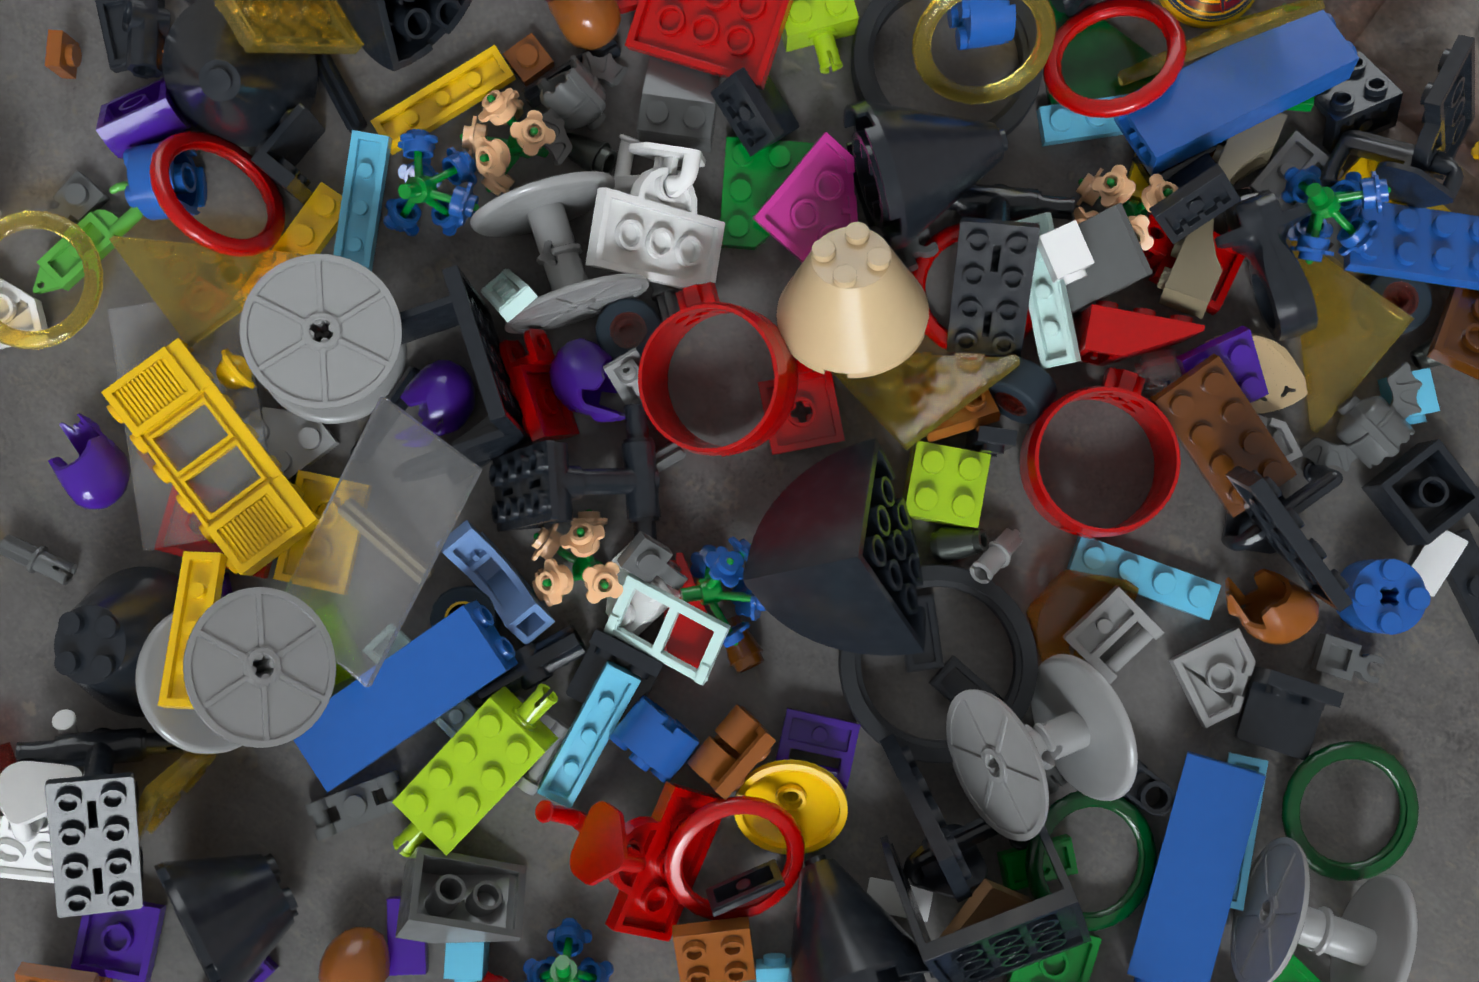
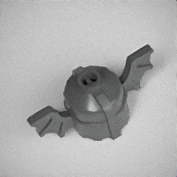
(577, 99)
(1370, 425)

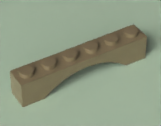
(1197, 268)

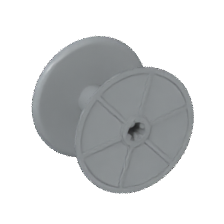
(546, 211)
(323, 337)
(251, 668)
(1076, 729)
(1367, 944)

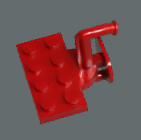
(602, 852)

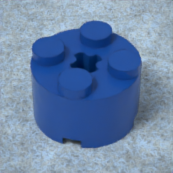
(982, 23)
(186, 180)
(1395, 585)
(654, 739)

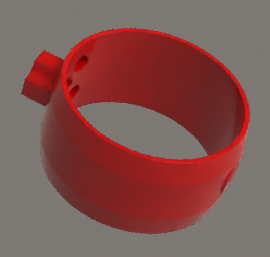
(695, 305)
(1122, 390)

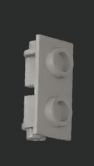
(624, 376)

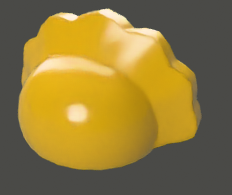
(234, 371)

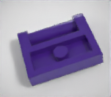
(820, 736)

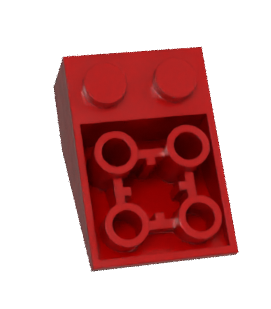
(1115, 334)

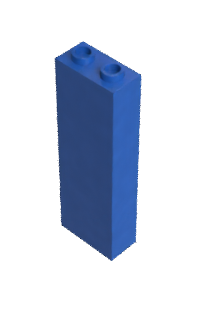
(1239, 90)
(407, 694)
(1196, 871)

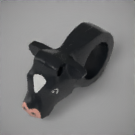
(1259, 232)

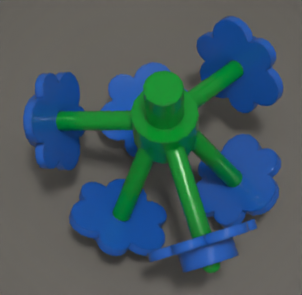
(719, 564)

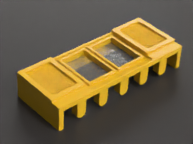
(210, 458)

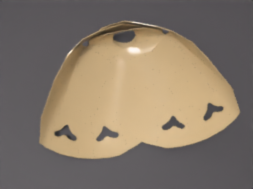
(1278, 371)

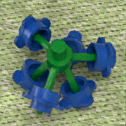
(422, 185)
(1325, 203)
(568, 942)

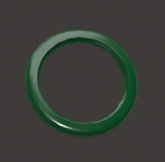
(1407, 817)
(1146, 856)

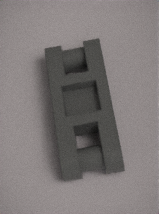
(354, 805)

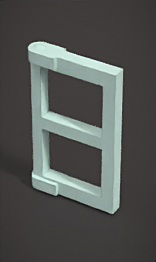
(676, 607)

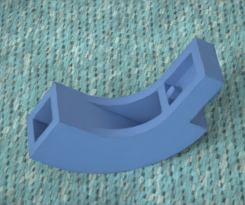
(499, 580)

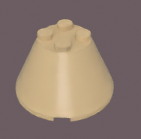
(852, 306)

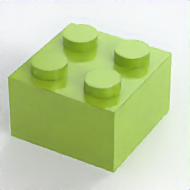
(946, 484)

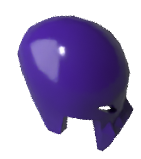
(580, 379)
(443, 396)
(99, 472)

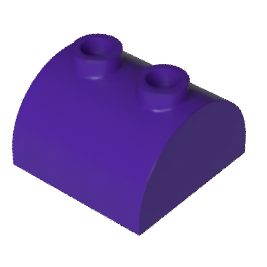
(140, 118)

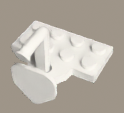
(653, 221)
(24, 826)

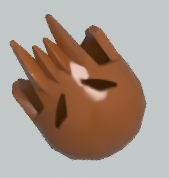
(587, 22)
(1275, 610)
(356, 957)

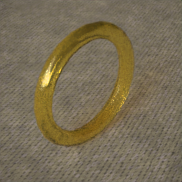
(991, 92)
(92, 282)

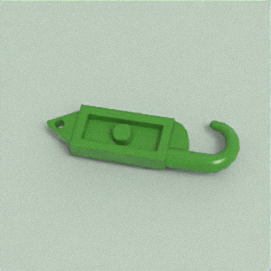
(62, 265)

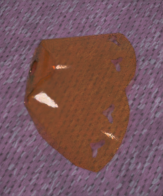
(1064, 604)

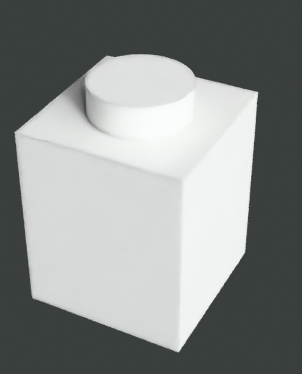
(1065, 253)

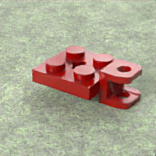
(1160, 257)
(530, 384)
(823, 423)

